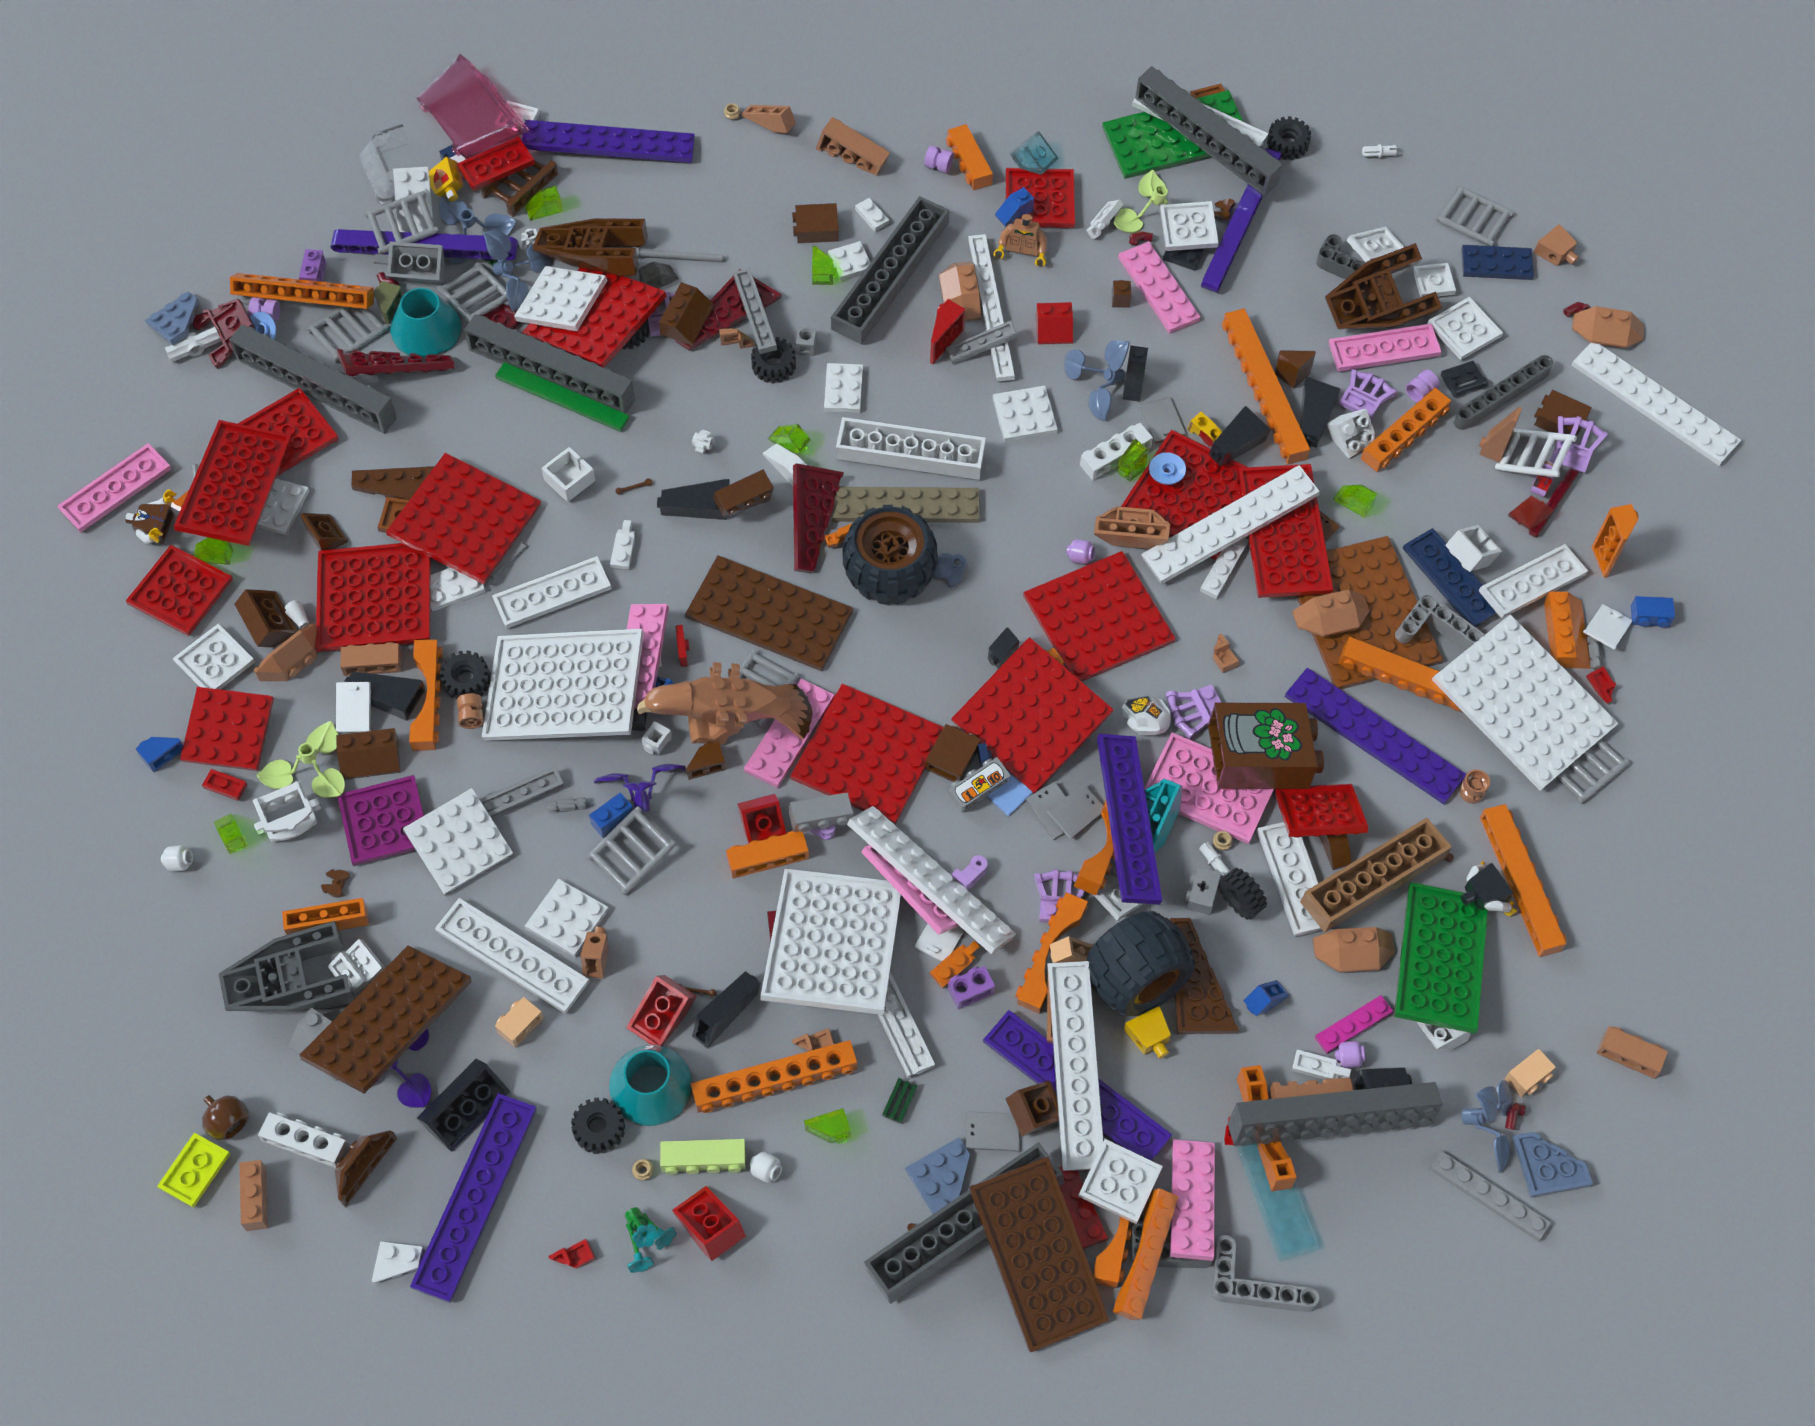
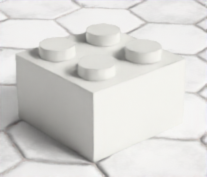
(568, 474)
(1466, 545)

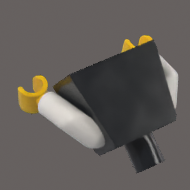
(1488, 890)

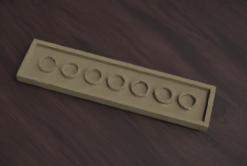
(931, 503)

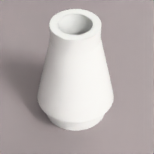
(296, 613)

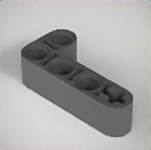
(1334, 261)
(1170, 1261)

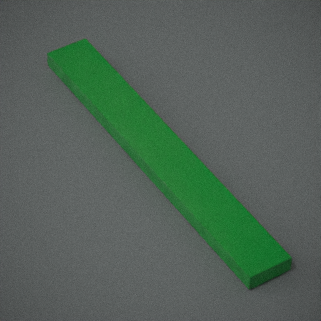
(562, 396)

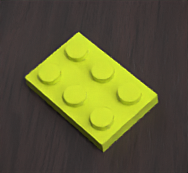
(193, 1170)

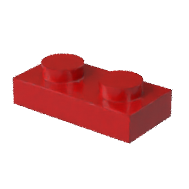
(224, 784)

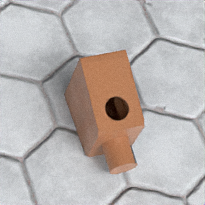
(1557, 247)
(595, 953)

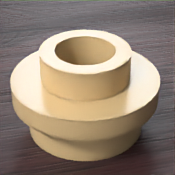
(732, 111)
(1224, 836)
(642, 1164)

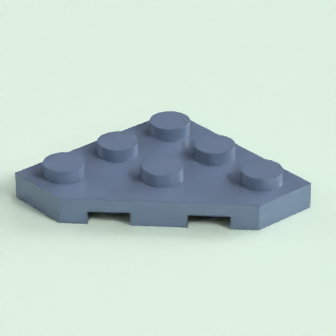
(174, 318)
(1548, 1167)
(940, 1174)

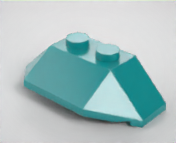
(1163, 808)

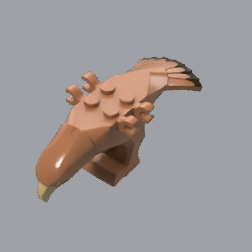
(723, 705)

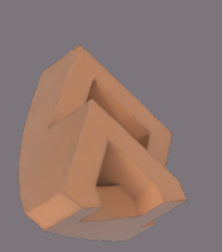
(734, 336)
(1223, 655)
(814, 1041)

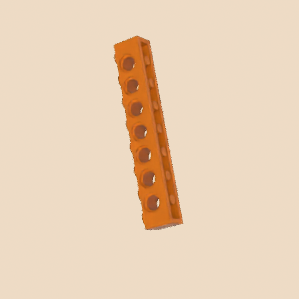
(302, 290)
(781, 1067)

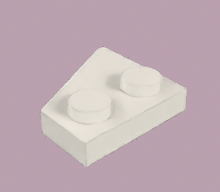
(396, 1260)

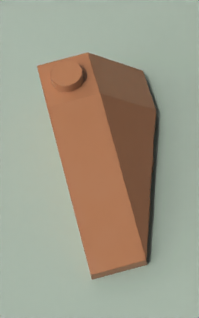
(1499, 436)

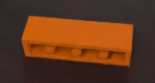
(969, 157)
(767, 854)
(345, 913)

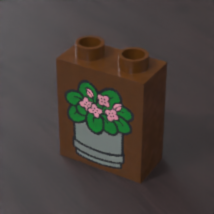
(1264, 746)

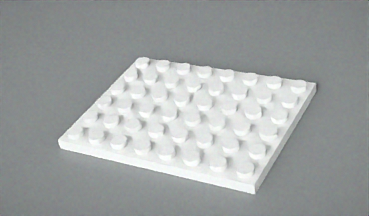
(563, 685)
(1525, 702)
(832, 942)

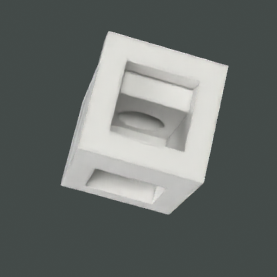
(656, 733)

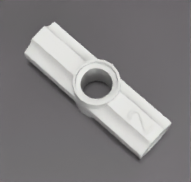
(193, 344)

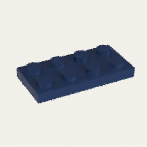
(1497, 262)

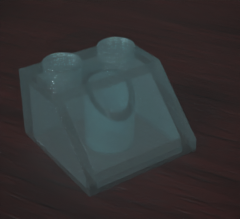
(1034, 154)

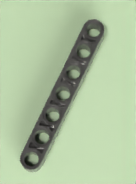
(1503, 392)

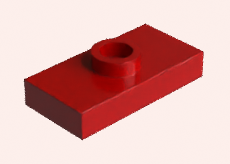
(683, 645)

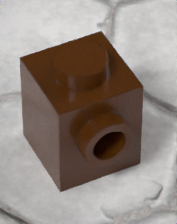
(1121, 293)

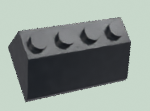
(462, 1104)

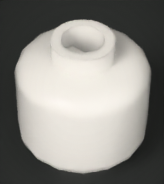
(177, 858)
(765, 1167)

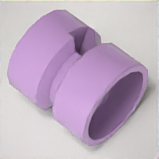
(940, 159)
(269, 306)
(1422, 385)

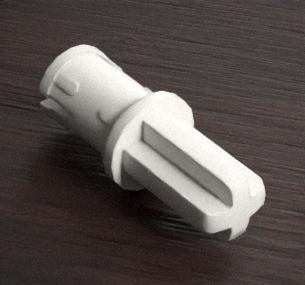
(1369, 151)
(1214, 859)

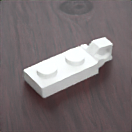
(1103, 218)
(623, 547)
(1318, 1066)

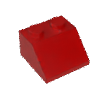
(1054, 323)
(761, 818)

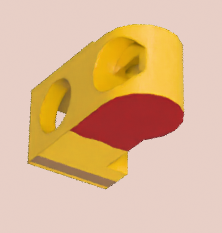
(1204, 428)

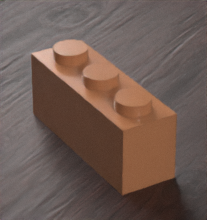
(371, 658)
(1632, 1052)
(253, 1195)

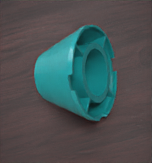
(427, 334)
(657, 1106)

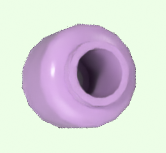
(1081, 551)
(1350, 1054)

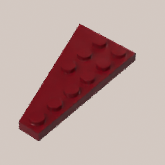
(729, 310)
(391, 362)
(812, 507)

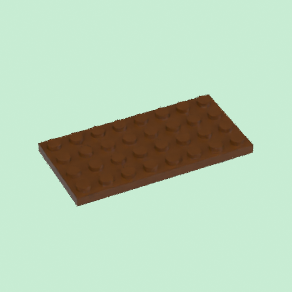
(769, 613)
(385, 1019)
(1038, 1254)

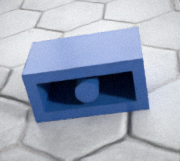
(1652, 611)
(610, 814)

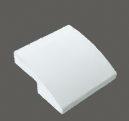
(358, 964)

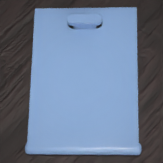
(1010, 795)

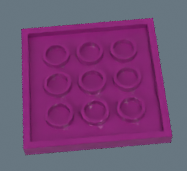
(376, 819)

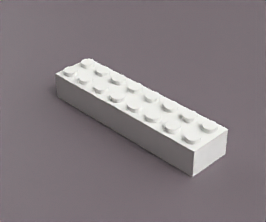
(910, 448)

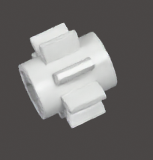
(529, 237)
(702, 441)

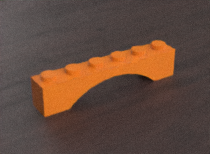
(424, 728)
(1094, 869)
(1069, 915)
(1273, 1156)
(1108, 1263)
(1136, 1288)

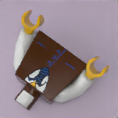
(153, 519)

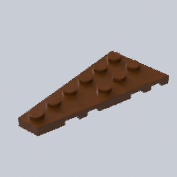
(391, 482)
(1201, 1000)

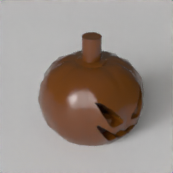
(223, 1115)

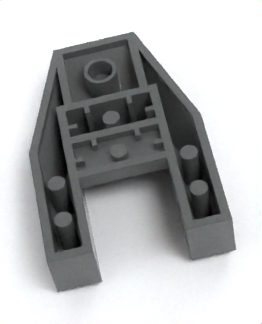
(276, 979)

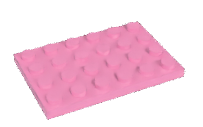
(1201, 801)

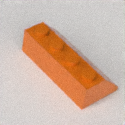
(1614, 536)
(1565, 630)

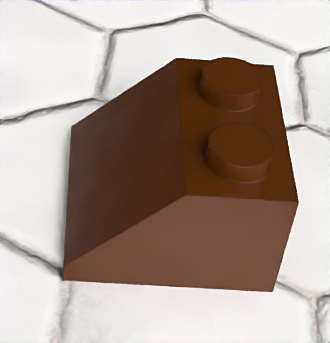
(1034, 1108)

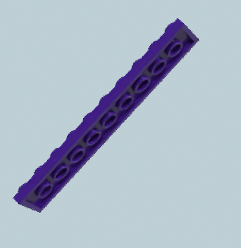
(609, 141)
(1376, 736)
(1129, 820)
(1035, 1058)
(473, 1198)

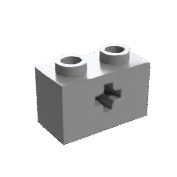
(1207, 880)

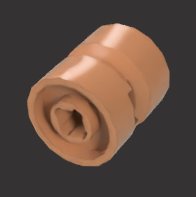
(470, 711)
(1474, 786)

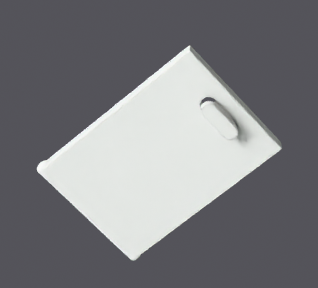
(1608, 626)
(353, 707)
(944, 944)

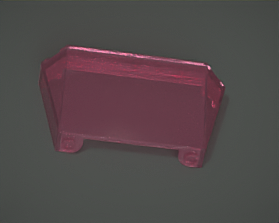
(470, 109)

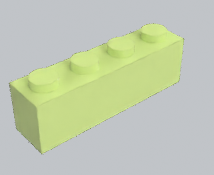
(702, 1156)

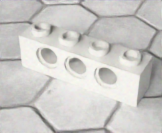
(1097, 467)
(275, 1124)

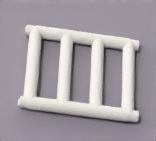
(1537, 469)

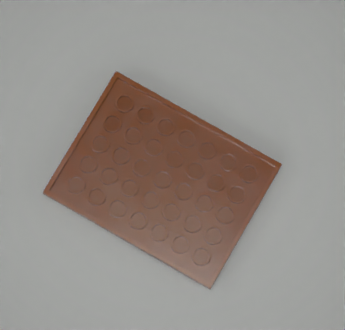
(1378, 575)

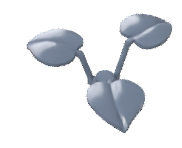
(457, 211)
(498, 246)
(1115, 356)
(1489, 1100)

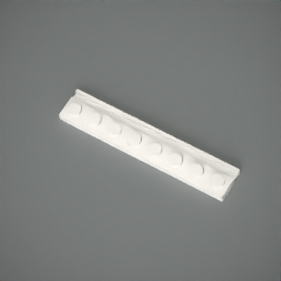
(904, 1033)

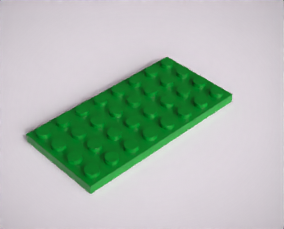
(1150, 144)
(1441, 959)

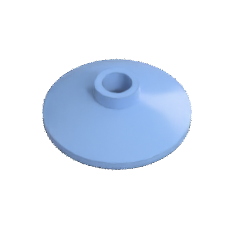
(264, 320)
(1170, 463)

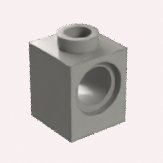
(806, 341)

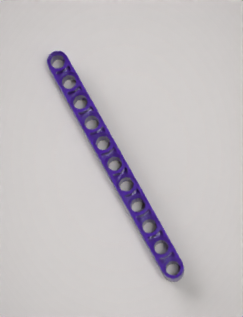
(1233, 236)
(453, 244)

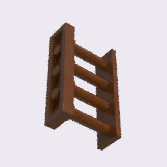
(526, 192)

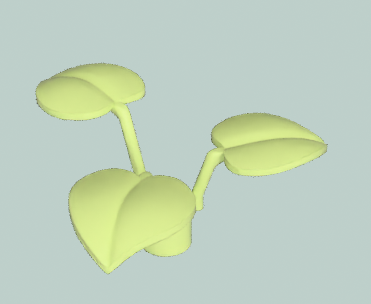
(1149, 186)
(327, 784)

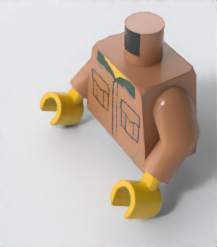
(1024, 238)

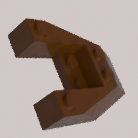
(584, 242)
(1372, 299)

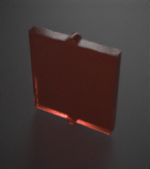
(1530, 513)

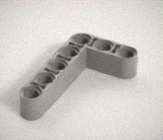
(1429, 611)
(1254, 1287)

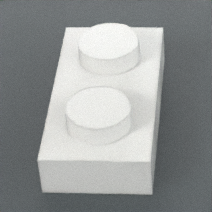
(872, 214)

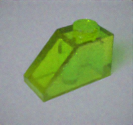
(544, 203)
(822, 268)
(790, 437)
(1133, 460)
(1356, 498)
(214, 551)
(230, 833)
(830, 1126)

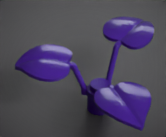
(641, 797)
(417, 1089)

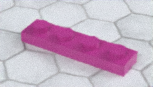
(1353, 1024)

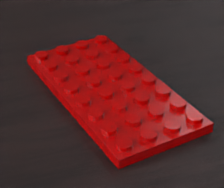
(233, 483)
(1290, 551)

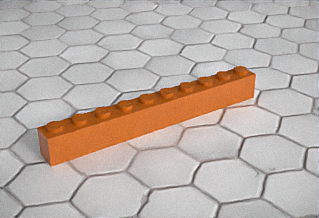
(1265, 386)

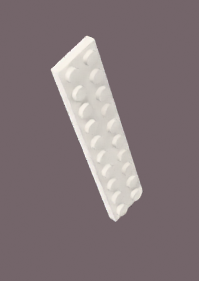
(1656, 403)
(1230, 524)
(931, 879)
(1075, 1064)

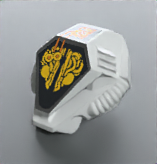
(1147, 715)

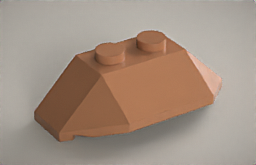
(960, 286)
(1608, 327)
(1132, 528)
(1332, 613)
(290, 656)
(1354, 949)

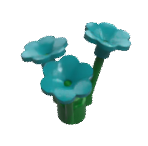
(645, 1237)

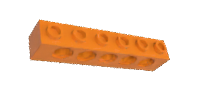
(1427, 410)

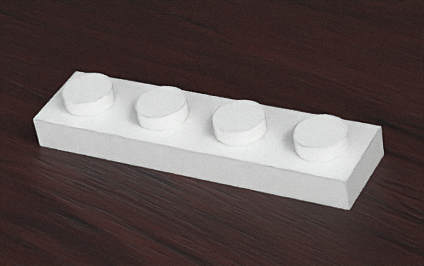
(1223, 568)

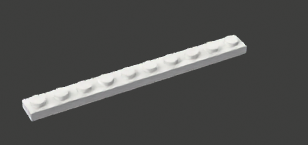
(990, 304)

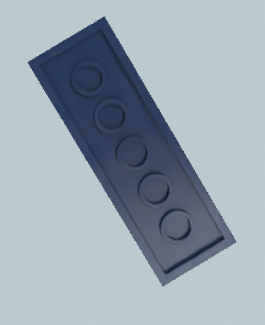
(1450, 577)

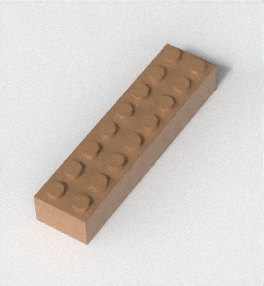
(1375, 874)

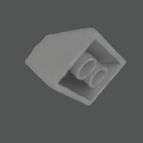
(416, 262)
(307, 1030)

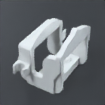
(291, 824)

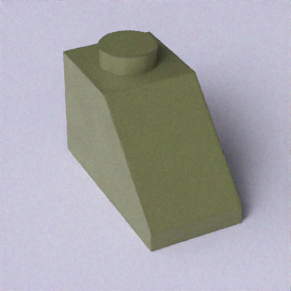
(388, 298)

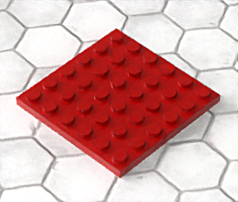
(609, 323)
(1198, 495)
(464, 518)
(372, 596)
(1099, 616)
(1032, 715)
(867, 752)

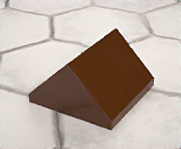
(1294, 366)
(324, 530)

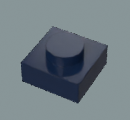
(983, 753)

